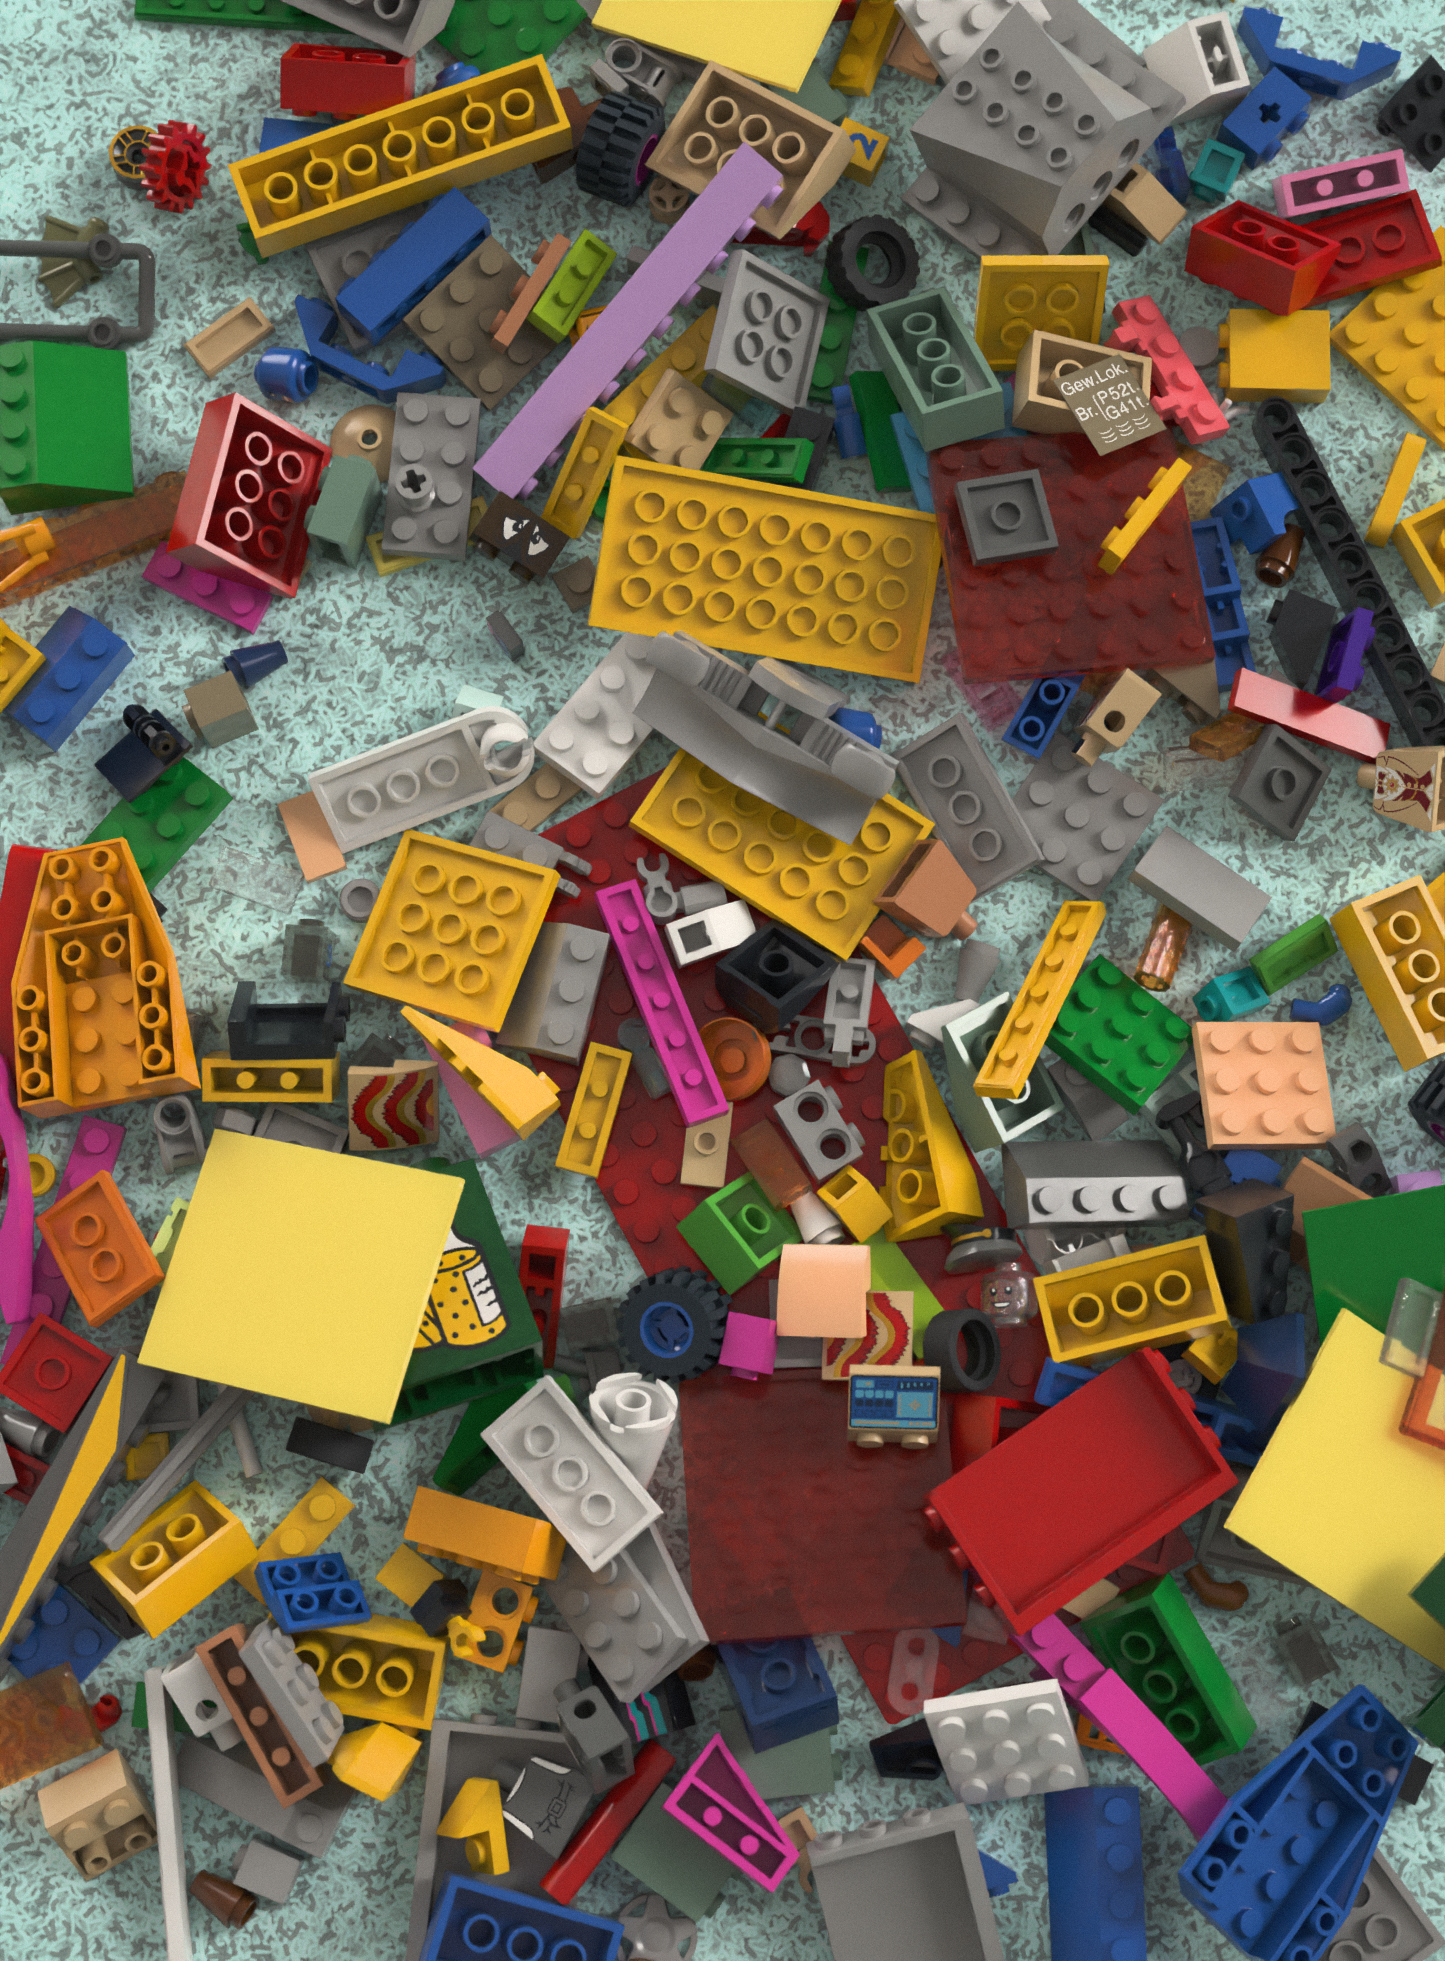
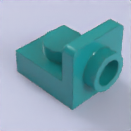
(1231, 997)

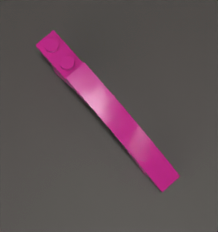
(18, 1222)
(1124, 1719)

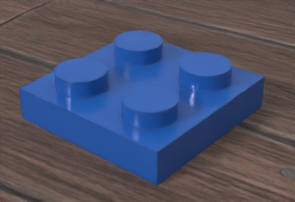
(63, 1633)

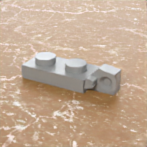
(848, 1007)

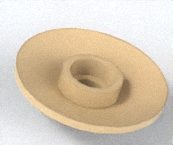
(355, 425)

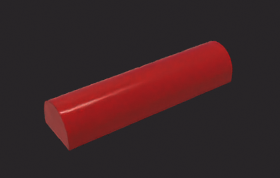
(607, 1823)

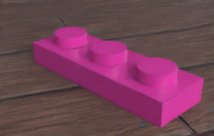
(221, 597)

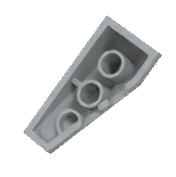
(240, 1786)

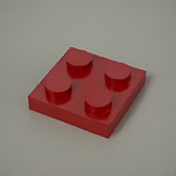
(53, 1372)

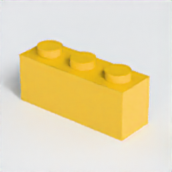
(269, 1079)

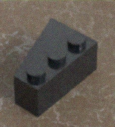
(1250, 1247)

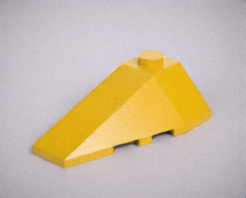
(502, 1083)

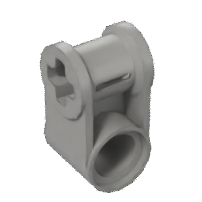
(650, 75)
(180, 1139)

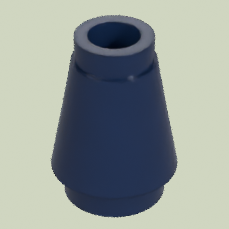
(255, 662)

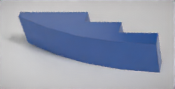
(1222, 600)

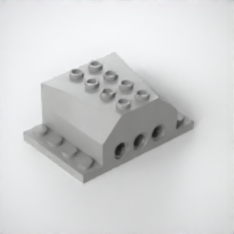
(1034, 136)

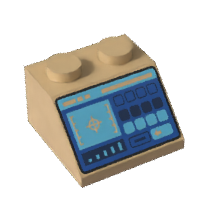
(893, 1405)

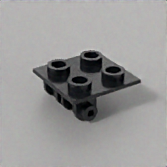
(1419, 114)
(143, 753)

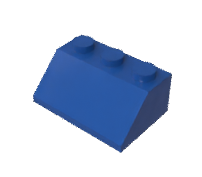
(77, 672)

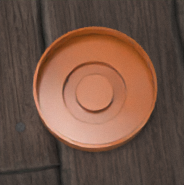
(736, 1057)

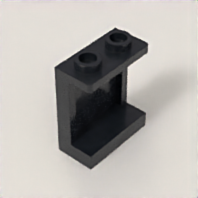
(286, 1028)

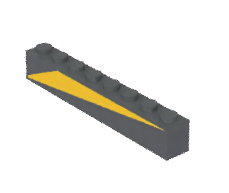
(73, 1491)

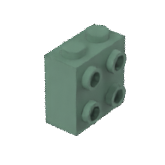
(344, 510)

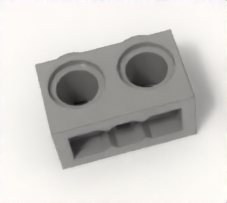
(810, 1135)

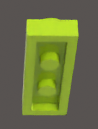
(571, 286)

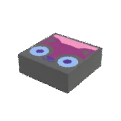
(505, 635)

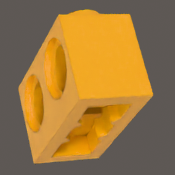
(488, 1618)

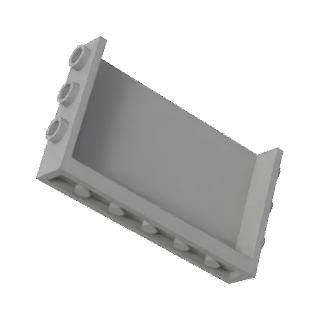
(467, 1751)
(906, 1890)

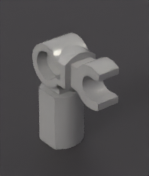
(665, 904)

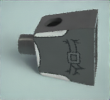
(593, 1735)
(543, 1799)

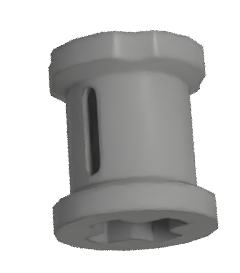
(414, 475)

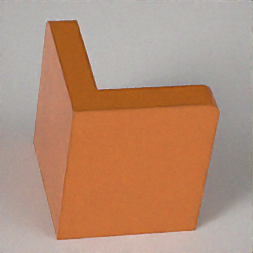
(889, 947)

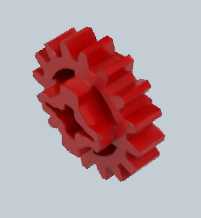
(175, 166)

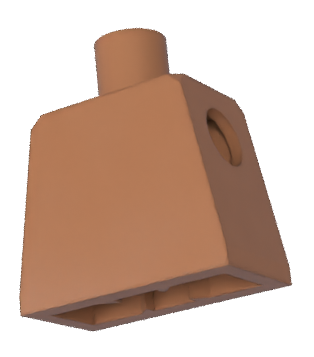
(930, 892)

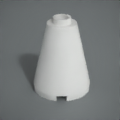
(634, 1420)

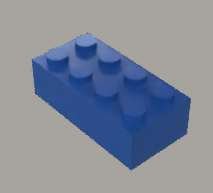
(501, 1924)

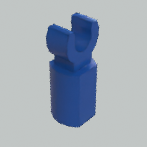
(847, 424)

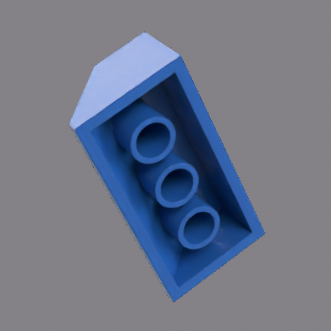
(1095, 1873)

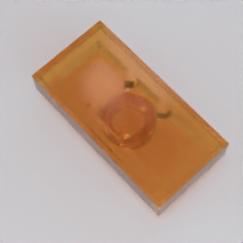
(1226, 737)
(771, 1165)

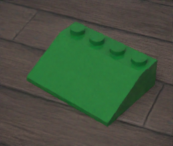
(63, 426)

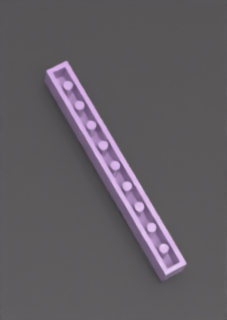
(630, 321)

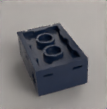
(778, 1689)

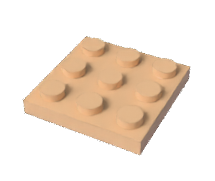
(1263, 1085)

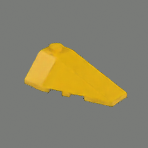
(926, 1164)
(377, 1758)

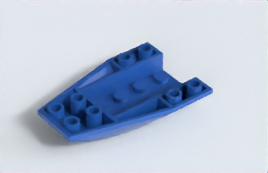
(1301, 1834)

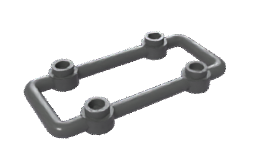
(107, 253)

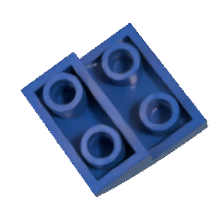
(311, 1593)

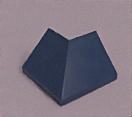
(1267, 1369)

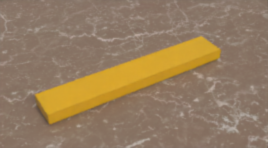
(1039, 1000)

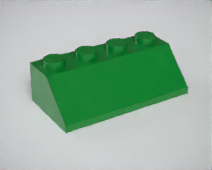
(1171, 1667)

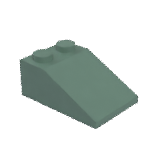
(987, 1119)

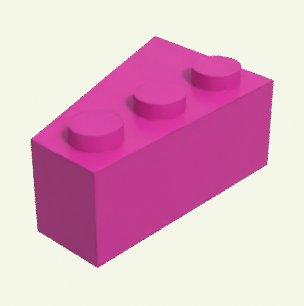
(730, 1817)

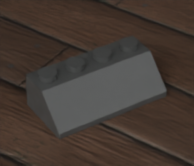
(1092, 1185)

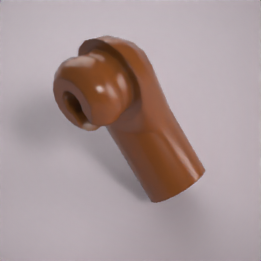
(1216, 1594)

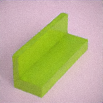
(894, 1273)

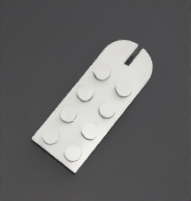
(423, 776)

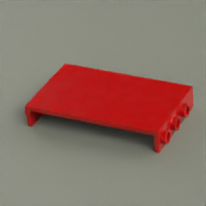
(1079, 1490)

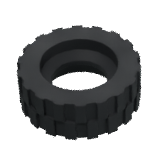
(896, 246)

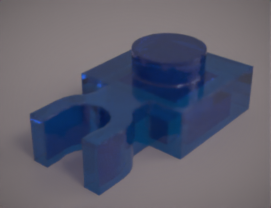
(1172, 169)

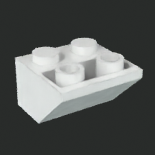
(1202, 65)

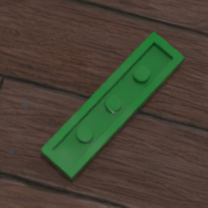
(835, 338)

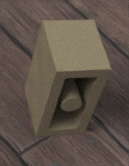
(219, 710)

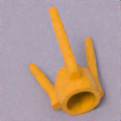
(30, 539)

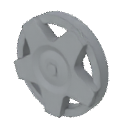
(655, 1932)

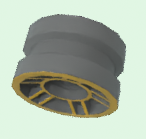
(122, 151)

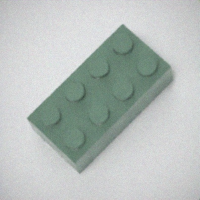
(935, 369)

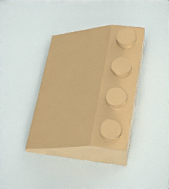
(732, 109)

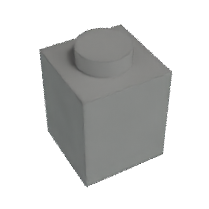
(267, 1869)

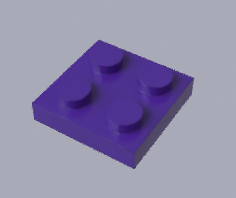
(1341, 663)

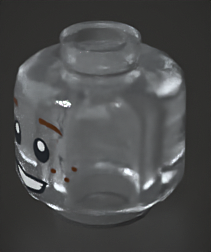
(1009, 1296)

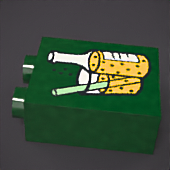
(477, 1317)

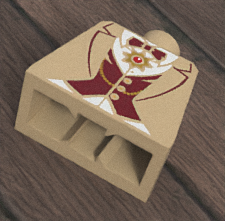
(1408, 785)

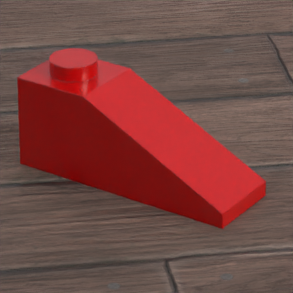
(543, 1280)

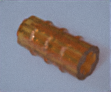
(1162, 950)

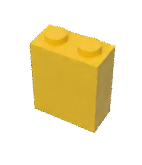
(1275, 355)

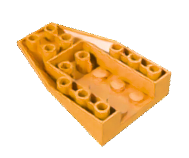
(97, 989)

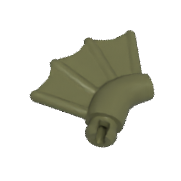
(68, 275)

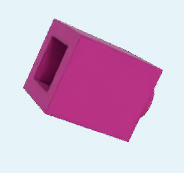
(749, 1345)

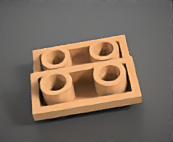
(823, 1290)

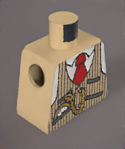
(1123, 704)

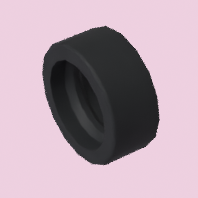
(982, 1350)
(329, 1445)

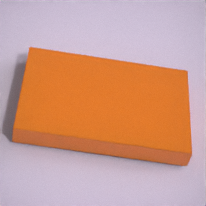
(99, 1248)

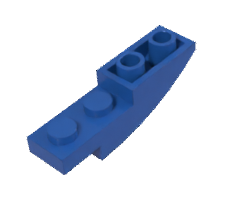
(1041, 713)

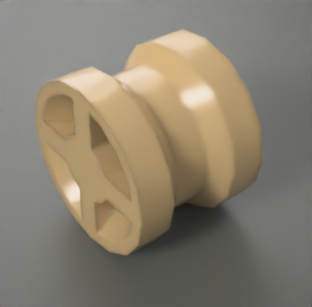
(667, 191)

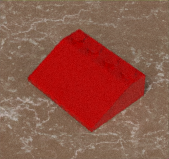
(248, 497)

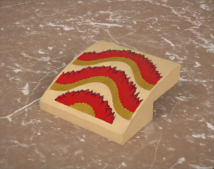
(393, 1105)
(886, 1339)

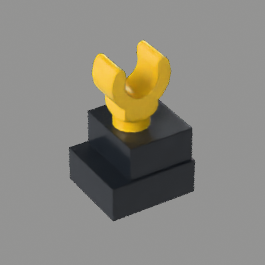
(444, 1613)

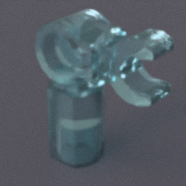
(635, 1038)

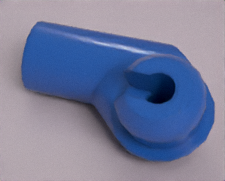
(1326, 1010)

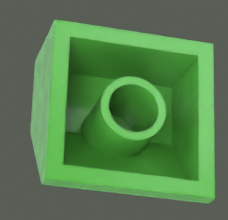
(738, 1233)

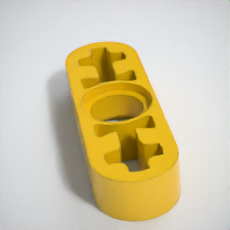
(1396, 490)

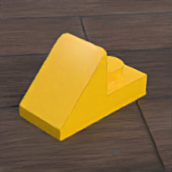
(479, 1817)

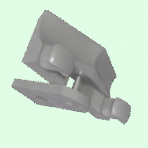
(713, 714)

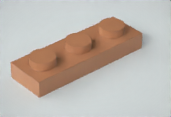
(527, 292)

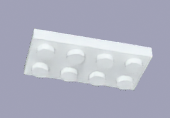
(596, 728)
(571, 1473)

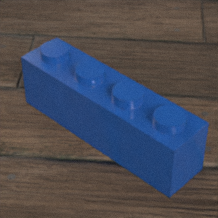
(412, 265)

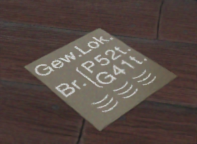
(1109, 404)

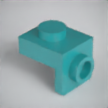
(1215, 171)

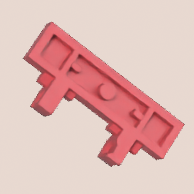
(1182, 390)

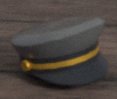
(979, 1247)

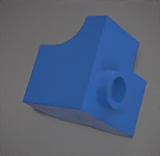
(1257, 511)

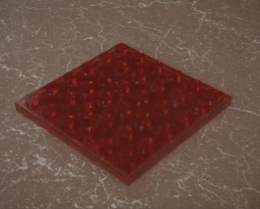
(1061, 608)
(802, 1525)

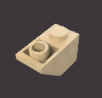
(1145, 204)

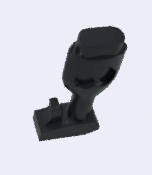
(1201, 1166)

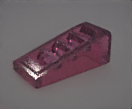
(995, 715)

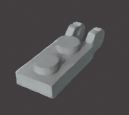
(514, 841)

